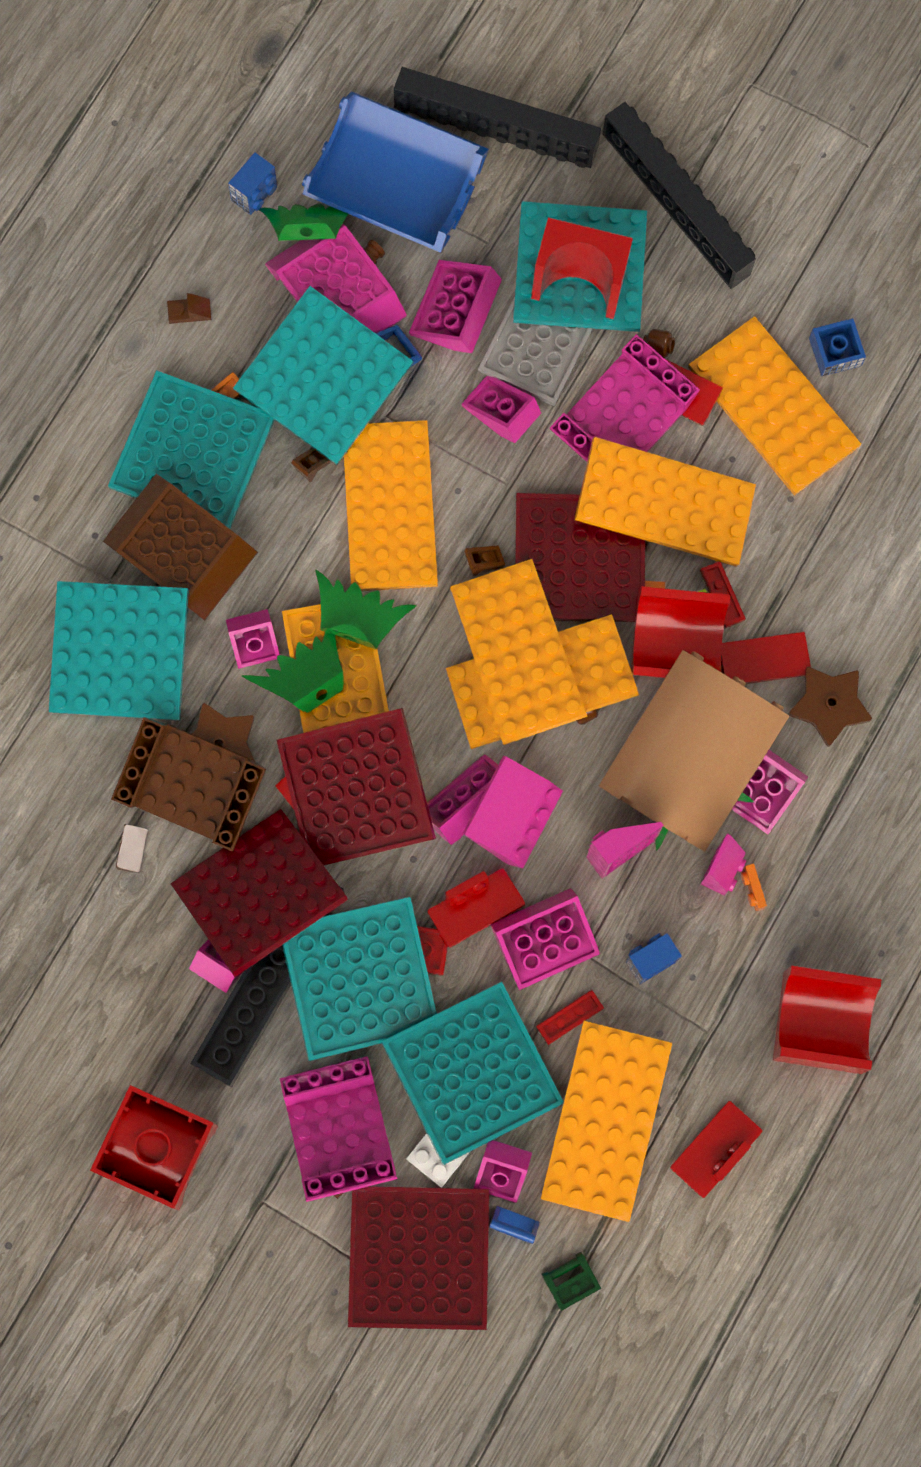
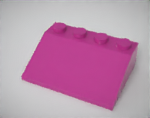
(456, 305)
(772, 791)
(512, 812)
(619, 845)
(545, 938)

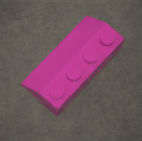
(456, 802)

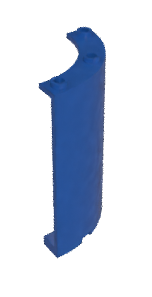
(396, 172)

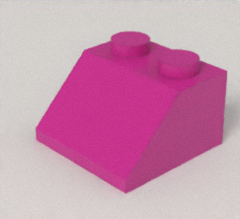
(252, 638)
(212, 968)
(503, 1170)

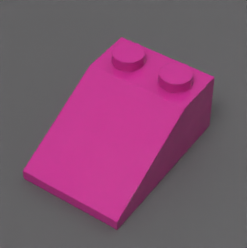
(502, 408)
(724, 866)

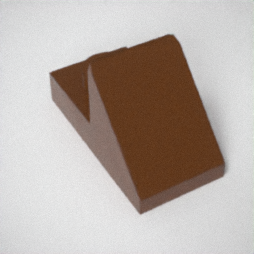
(189, 310)
(310, 463)
(484, 558)

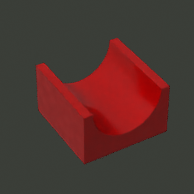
(583, 254)
(675, 622)
(825, 1019)
(153, 1147)

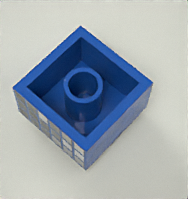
(253, 184)
(837, 347)
(653, 958)

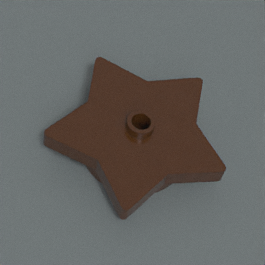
(825, 718)
(231, 730)

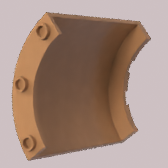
(694, 750)

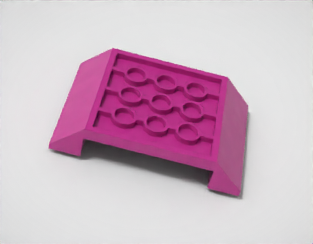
(343, 275)
(628, 403)
(337, 1129)

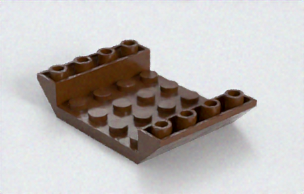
(180, 545)
(189, 782)

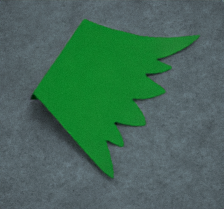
(305, 223)
(357, 616)
(306, 674)

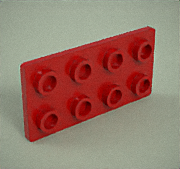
(475, 906)
(716, 1149)

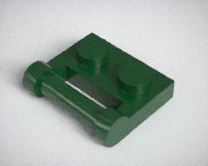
(574, 1288)

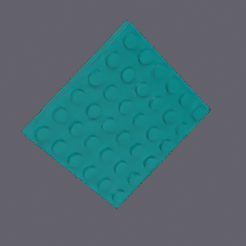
(573, 299)
(323, 375)
(194, 442)
(118, 650)
(359, 978)
(472, 1073)

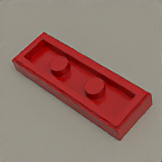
(718, 583)
(570, 1017)

